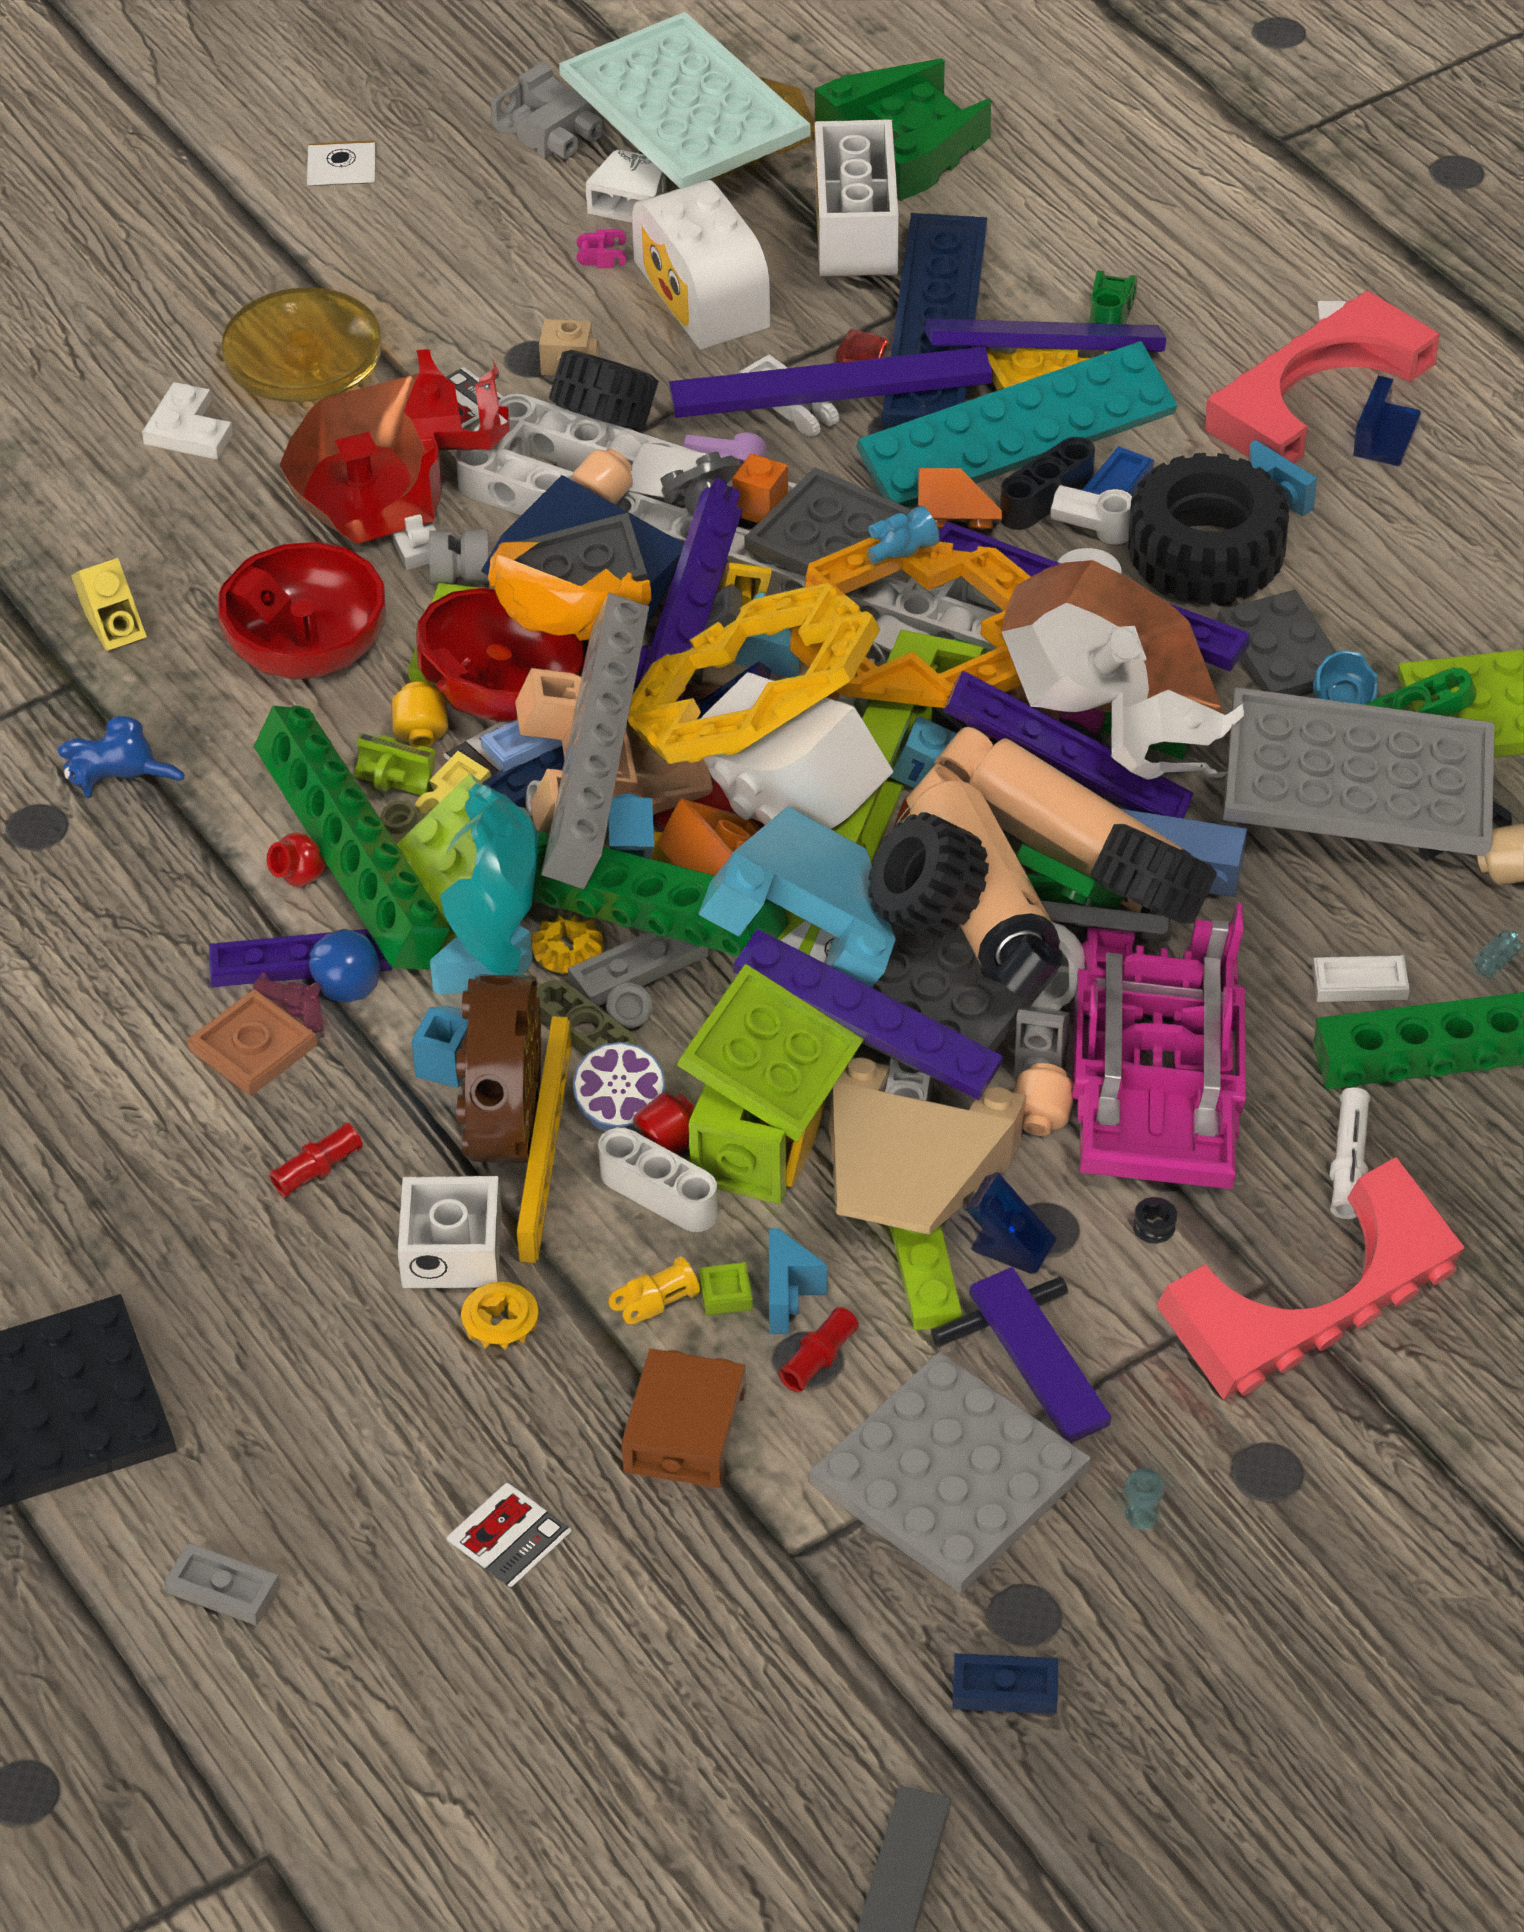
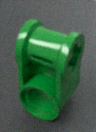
(1112, 298)

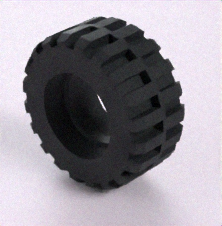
(1200, 562)

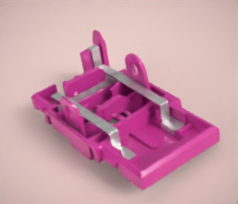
(1156, 1118)

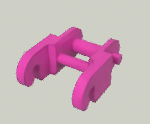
(594, 246)

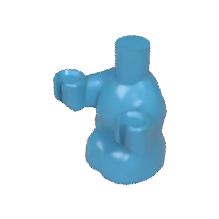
(903, 535)

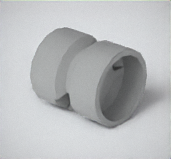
(458, 556)

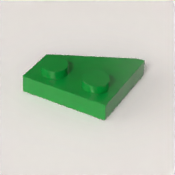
(1075, 883)

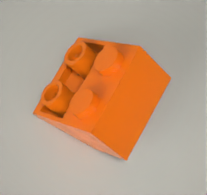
(955, 498)

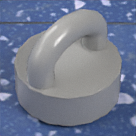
(629, 1004)

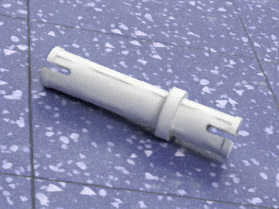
(1350, 1149)

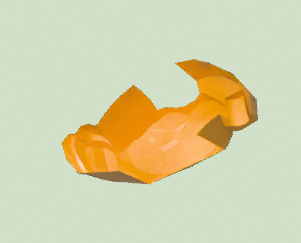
(551, 603)

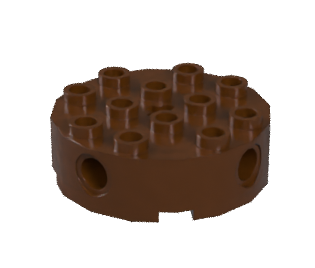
(499, 1067)

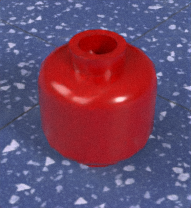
(665, 1121)

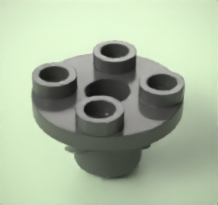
(690, 484)

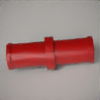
(316, 1159)
(818, 1349)

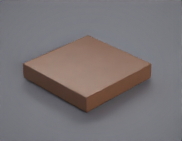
(252, 1042)

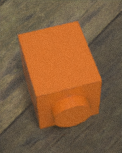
(761, 486)

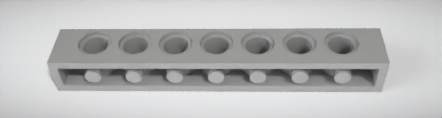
(595, 742)

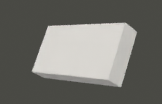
(1360, 978)

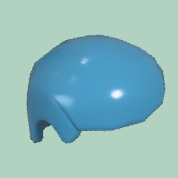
(1345, 678)

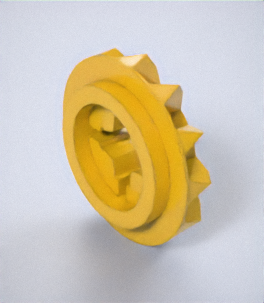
(552, 952)
(491, 1301)

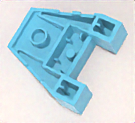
(815, 878)

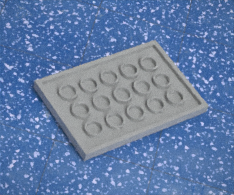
(1361, 772)

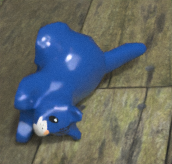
(118, 754)

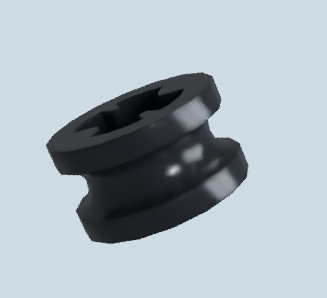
(1159, 1230)

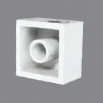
(449, 1231)

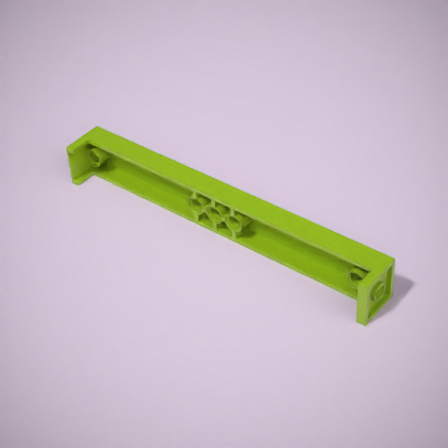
(722, 1134)

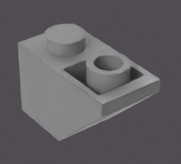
(1041, 1037)

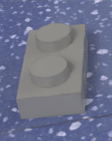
(222, 1584)

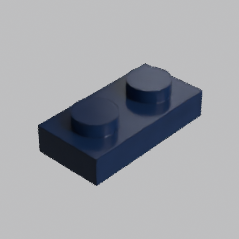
(1005, 1683)

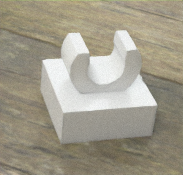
(413, 542)

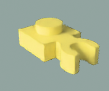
(448, 778)

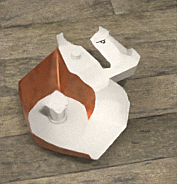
(1113, 646)

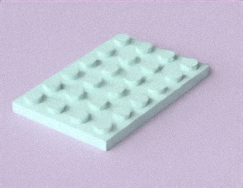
(684, 100)

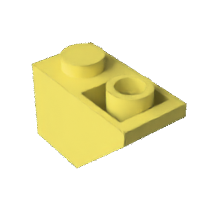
(109, 604)

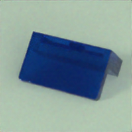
(1384, 427)

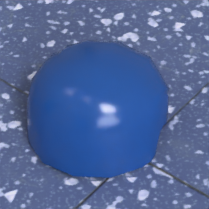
(345, 965)

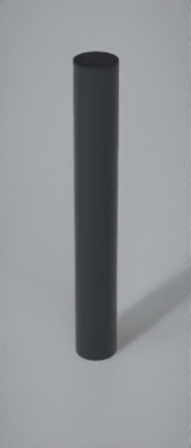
(975, 1320)

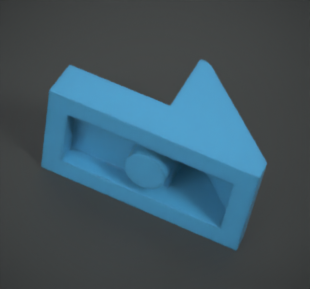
(1296, 483)
(791, 1274)

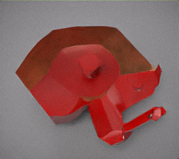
(374, 451)

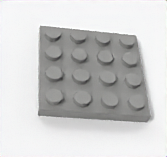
(950, 1471)

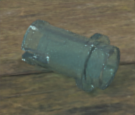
(1143, 1492)

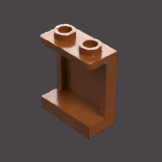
(683, 1417)

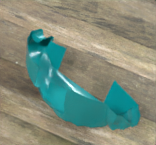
(500, 893)

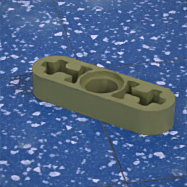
(579, 1010)

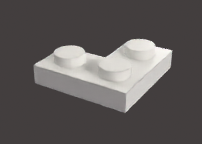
(181, 426)

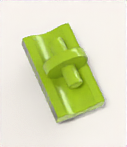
(394, 764)

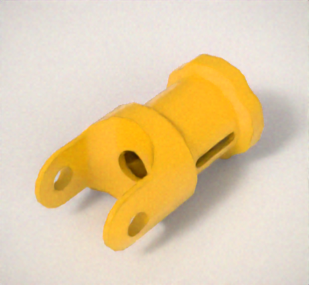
(651, 1293)

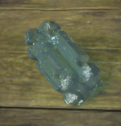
(1497, 953)

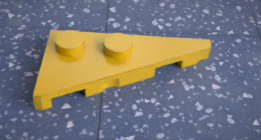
(1028, 364)

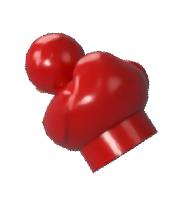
(296, 859)

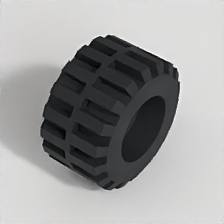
(603, 389)
(1153, 873)
(928, 876)

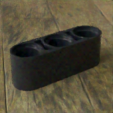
(1031, 490)

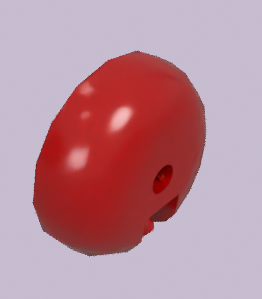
(302, 609)
(485, 655)

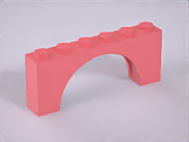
(1359, 334)
(1245, 1340)

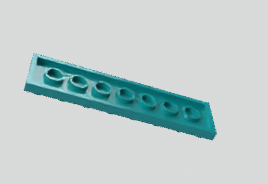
(1020, 422)

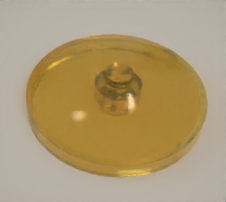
(301, 344)

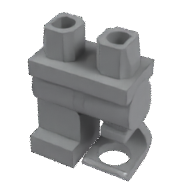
(545, 114)

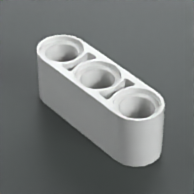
(658, 1179)

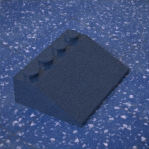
(571, 505)

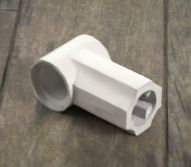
(1104, 512)

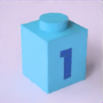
(920, 751)

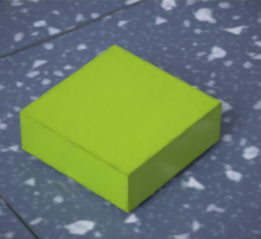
(725, 1288)

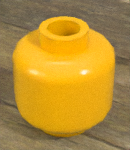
(419, 714)

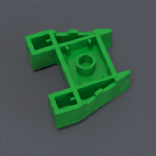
(926, 124)

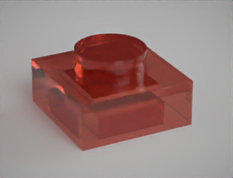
(861, 346)

